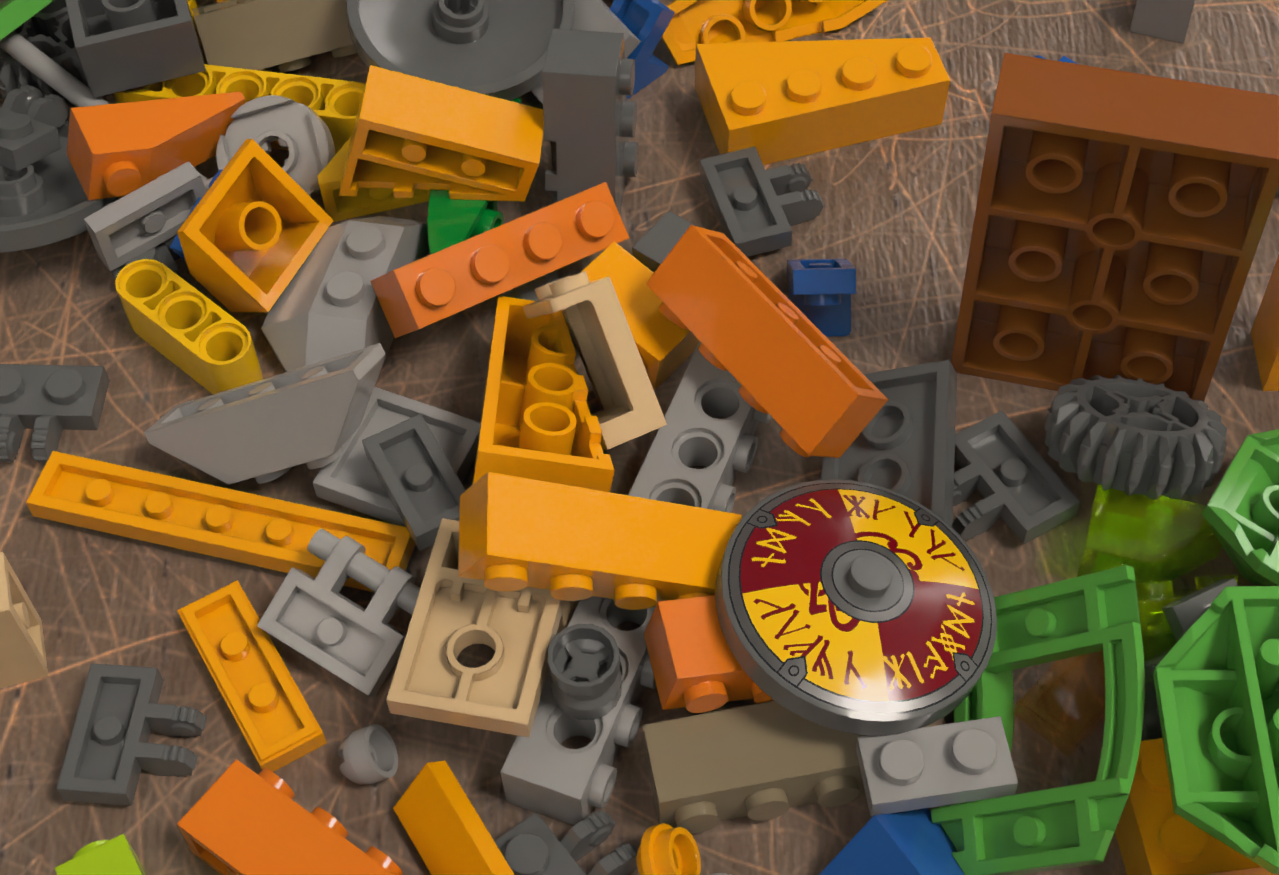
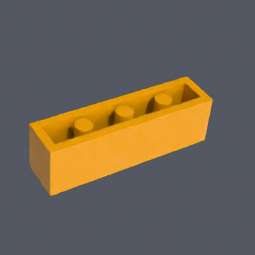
(588, 542)

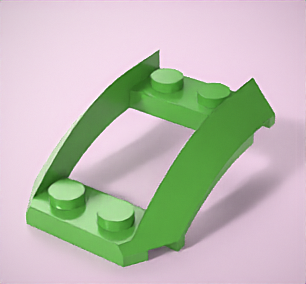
(1071, 822)

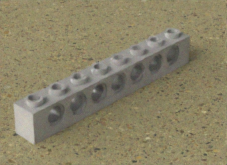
(572, 781)

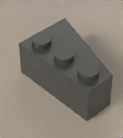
(589, 113)

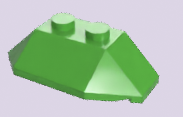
(1246, 509)
(1223, 722)

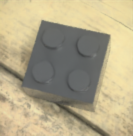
(133, 42)

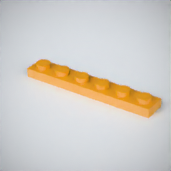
(203, 516)

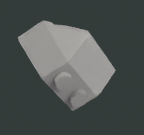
(330, 299)
(273, 421)

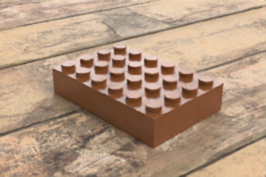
(1113, 225)

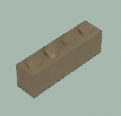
(272, 32)
(747, 764)

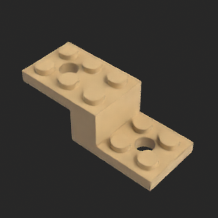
(463, 612)

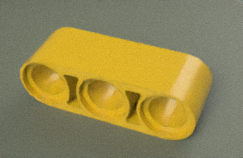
(187, 326)

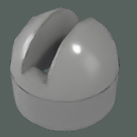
(368, 755)

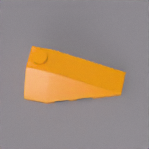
(754, 21)

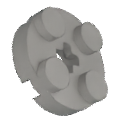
(294, 128)

